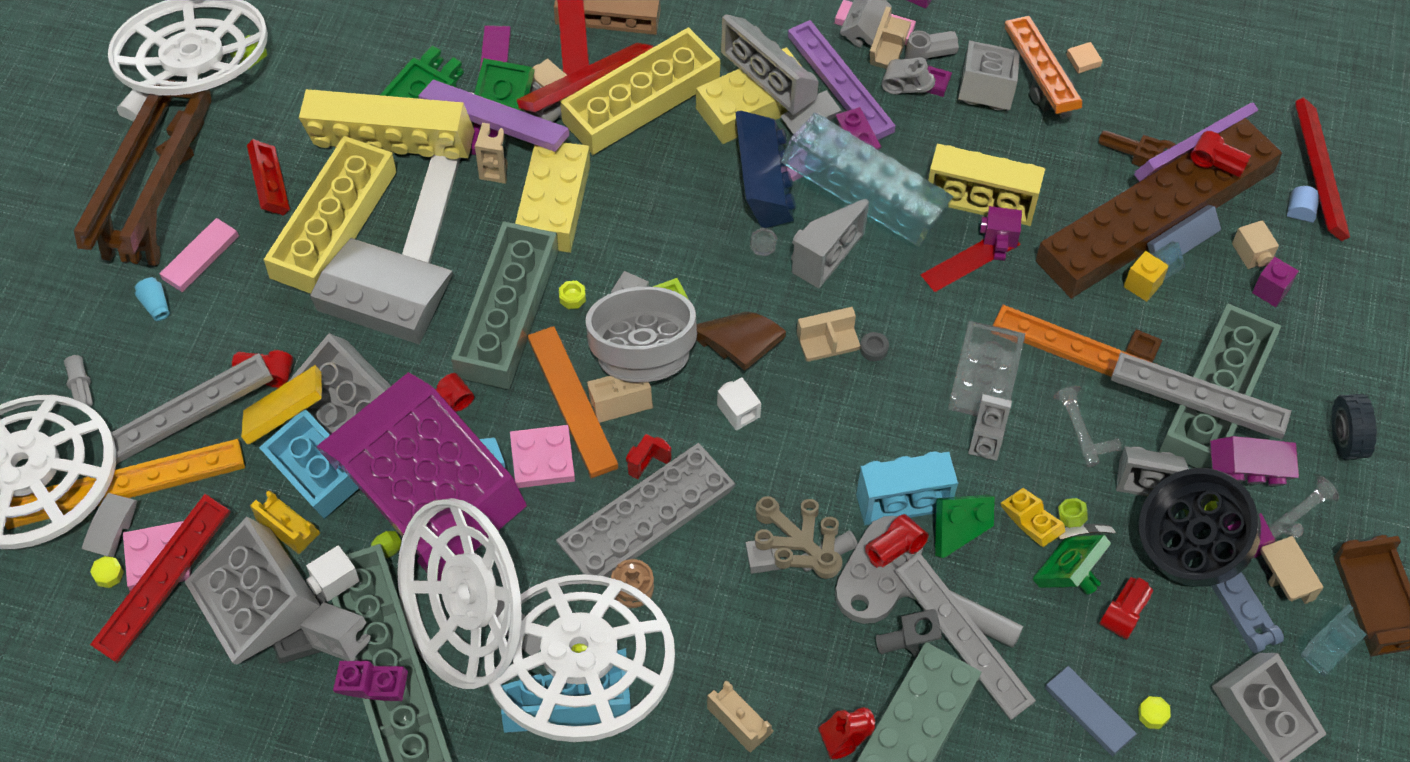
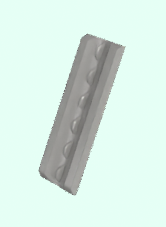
(647, 513)

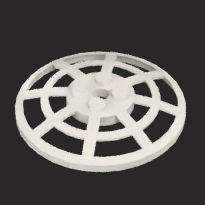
(188, 51)
(43, 464)
(465, 609)
(584, 666)

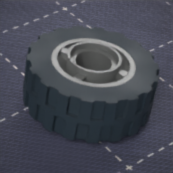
(1354, 426)

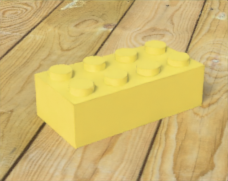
(732, 93)
(986, 181)
(555, 191)

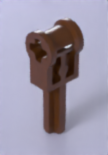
(1141, 151)

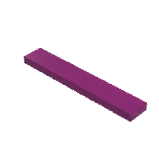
(495, 47)

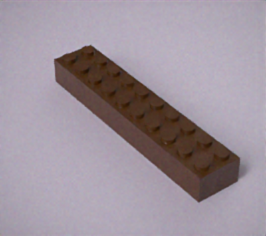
(1125, 224)

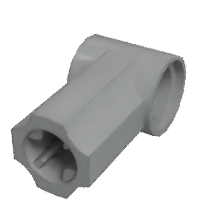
(933, 45)

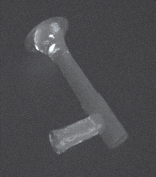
(1090, 451)
(1286, 524)

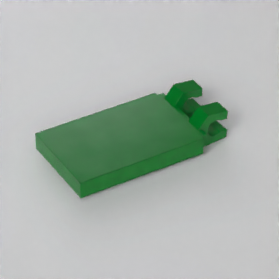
(421, 72)

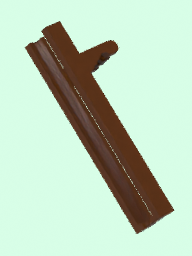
(140, 227)

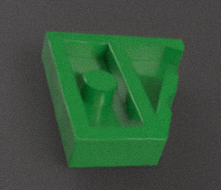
(961, 521)

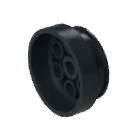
(1192, 491)

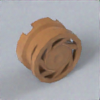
(635, 574)

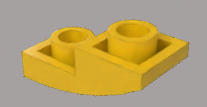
(1031, 517)

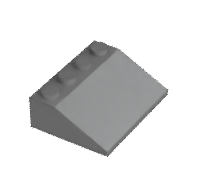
(381, 290)
(347, 382)
(251, 591)

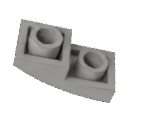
(822, 105)
(990, 427)
(107, 525)

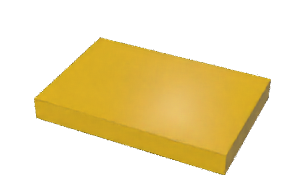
(282, 404)

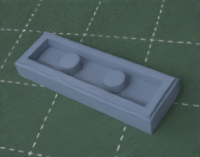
(1189, 231)
(1090, 711)

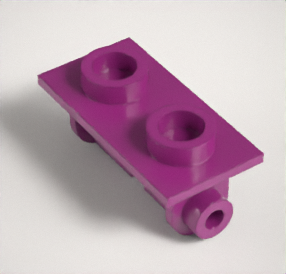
(857, 124)

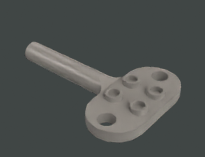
(883, 588)

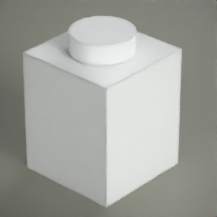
(738, 403)
(331, 574)

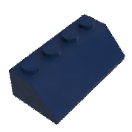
(763, 173)

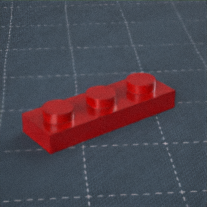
(268, 177)

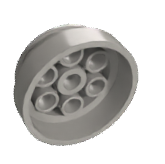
(642, 333)

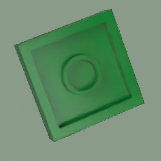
(504, 82)
(1072, 563)

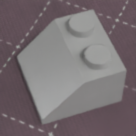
(1144, 469)

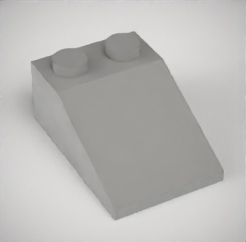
(989, 75)
(827, 242)
(1270, 707)

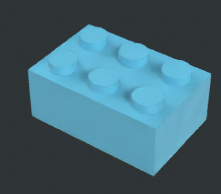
(299, 460)
(905, 486)

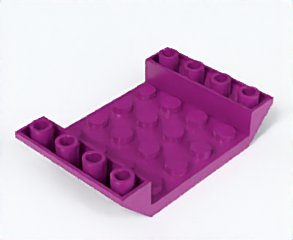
(418, 451)

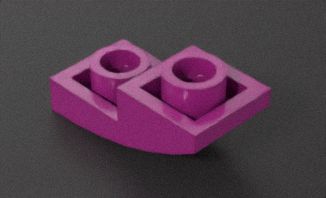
(370, 682)

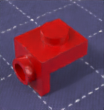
(648, 448)

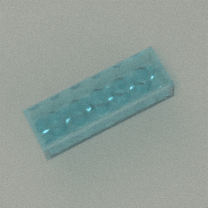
(860, 172)

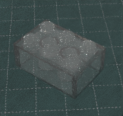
(985, 366)

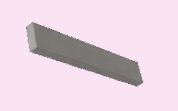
(1201, 395)
(190, 407)
(965, 636)

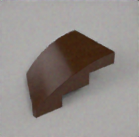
(741, 337)

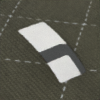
(1086, 528)

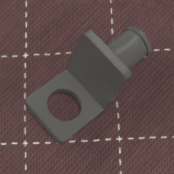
(908, 636)

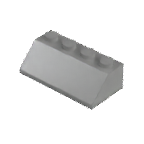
(767, 64)

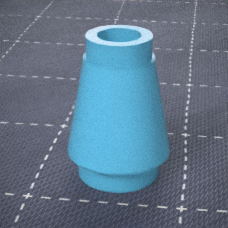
(152, 297)

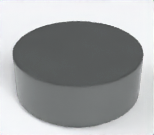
(874, 346)

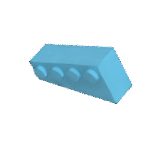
(565, 715)

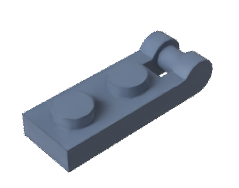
(1248, 613)

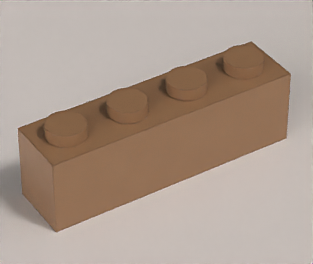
(621, 15)

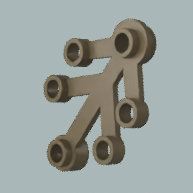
(823, 561)

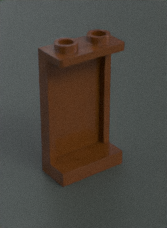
(1377, 592)

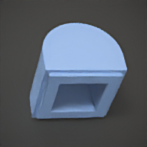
(1303, 203)

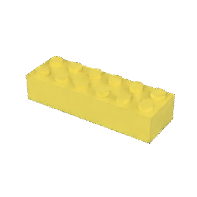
(639, 90)
(388, 123)
(330, 213)

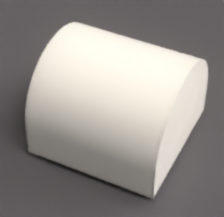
(132, 104)

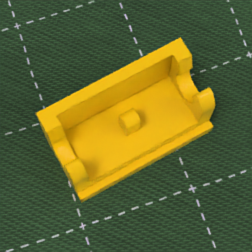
(284, 522)

